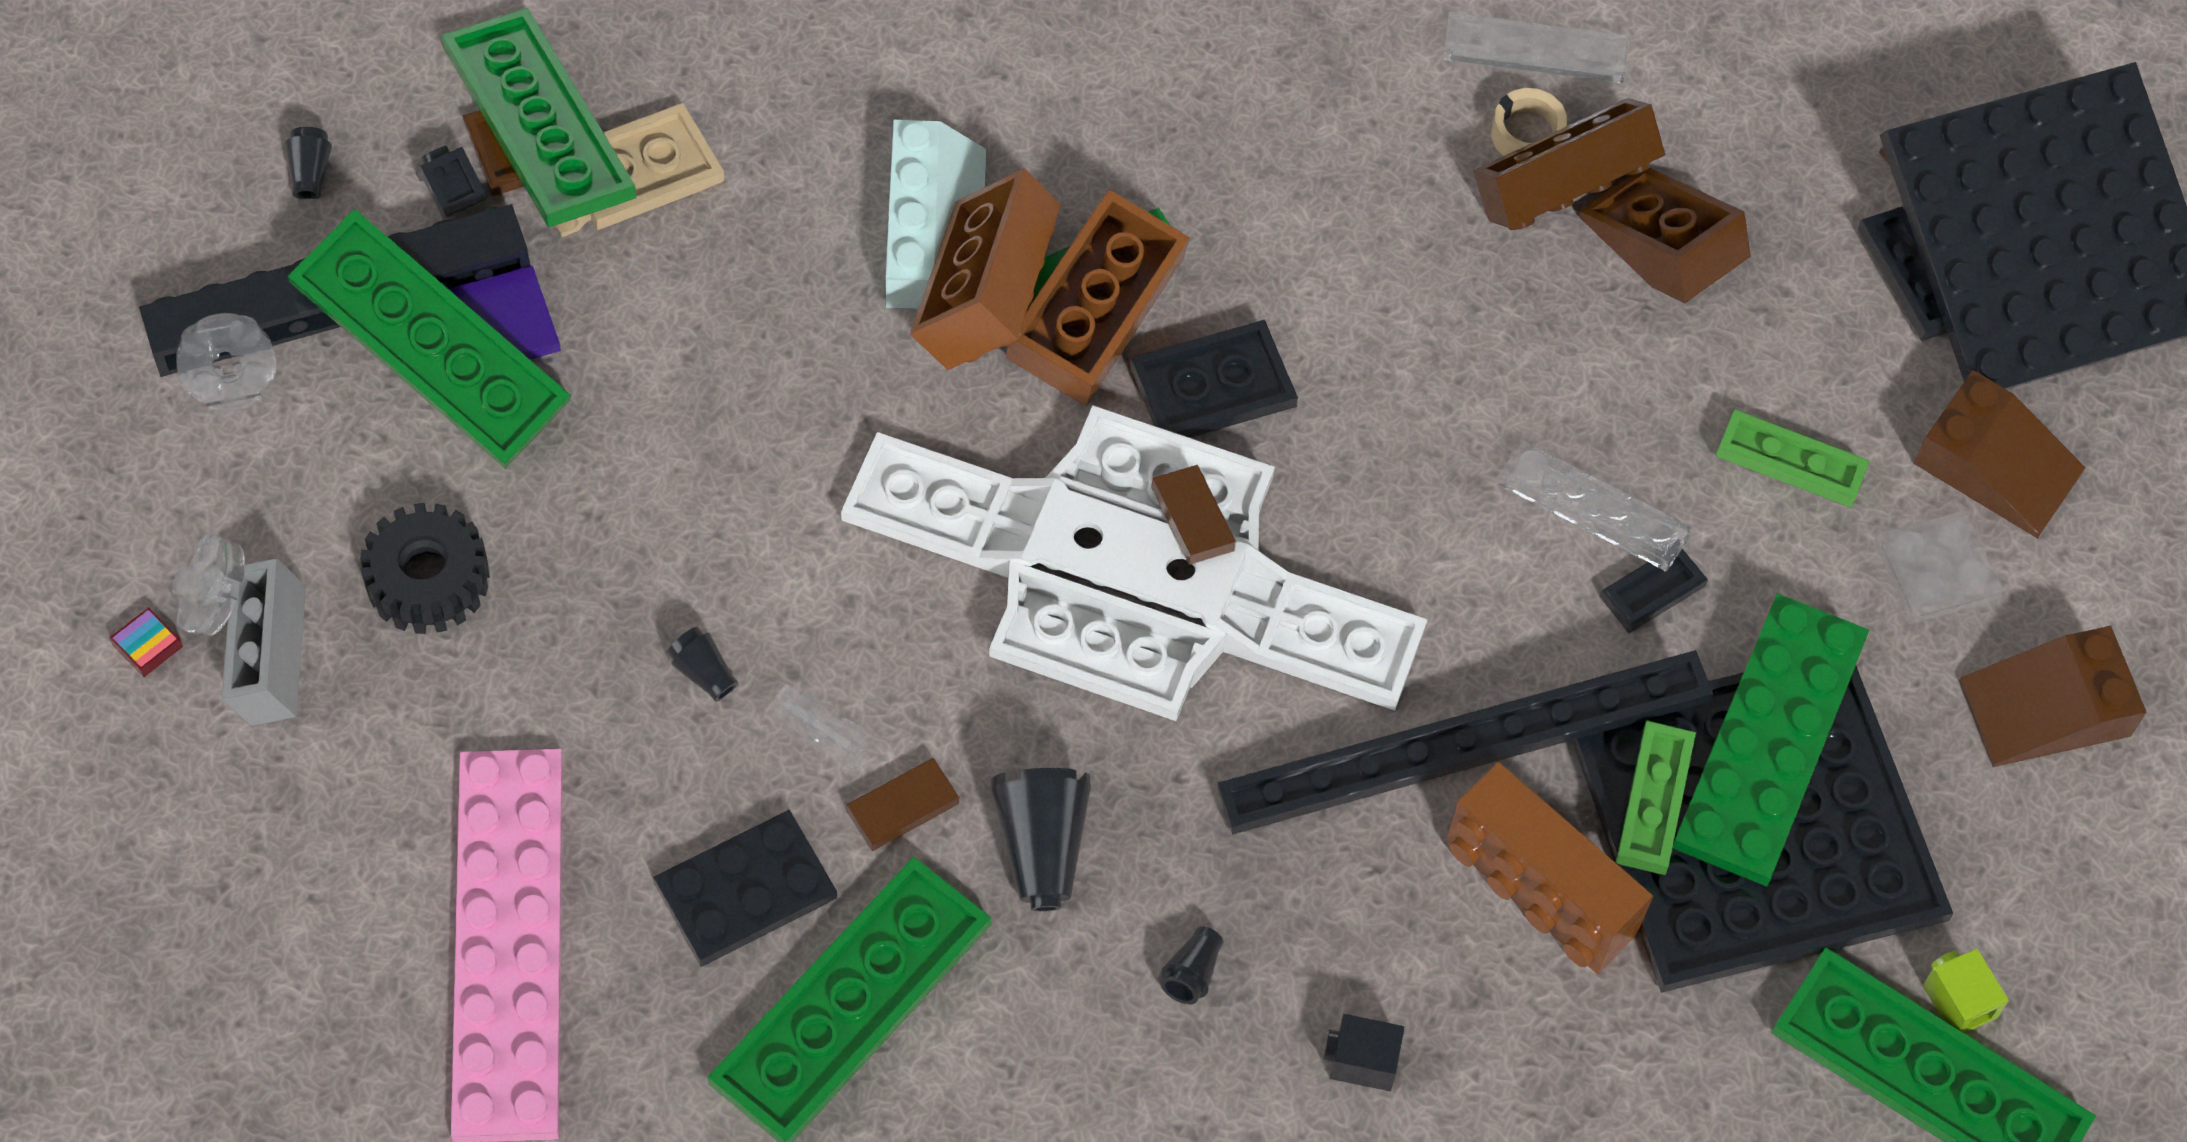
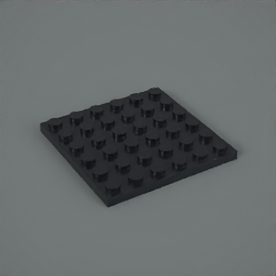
(2048, 226)
(1843, 878)

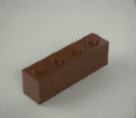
(1569, 164)

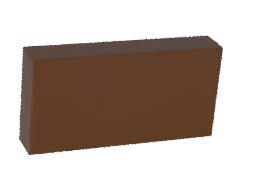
(492, 159)
(1193, 514)
(902, 804)

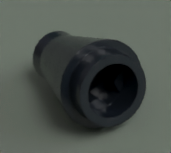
(307, 160)
(702, 663)
(1191, 968)

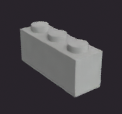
(264, 643)

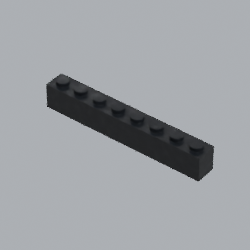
(449, 250)

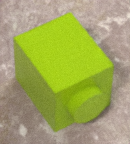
(1965, 990)

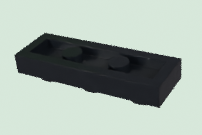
(1898, 257)

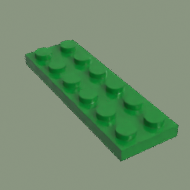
(538, 117)
(429, 338)
(1771, 740)
(849, 1002)
(1921, 1062)

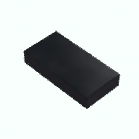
(1652, 591)

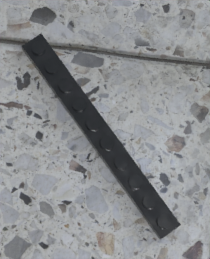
(1464, 742)

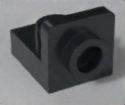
(451, 180)

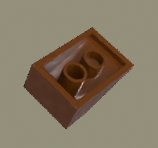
(1670, 232)
(2000, 455)
(2055, 698)

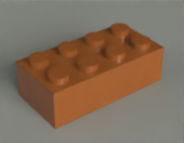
(986, 270)
(1097, 297)
(1547, 869)

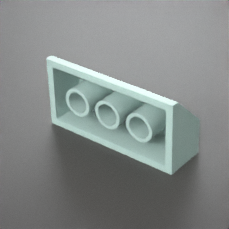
(928, 175)

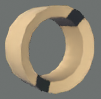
(1525, 100)

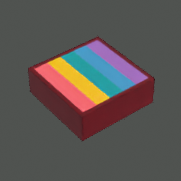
(146, 642)

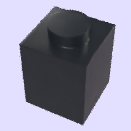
(1364, 1052)

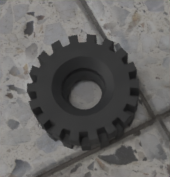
(430, 599)

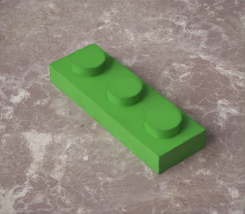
(1792, 458)
(1655, 798)

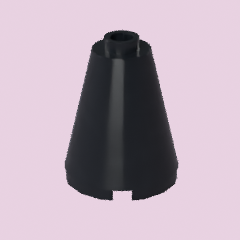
(1042, 831)

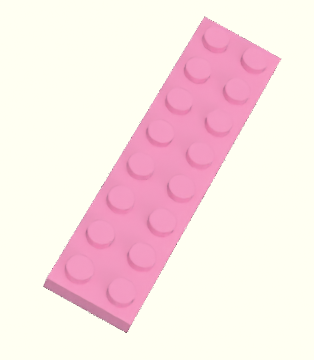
(508, 947)

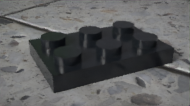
(1214, 381)
(745, 888)

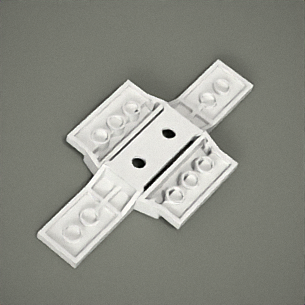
(1107, 641)

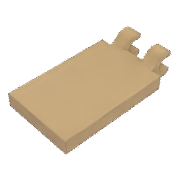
(665, 161)

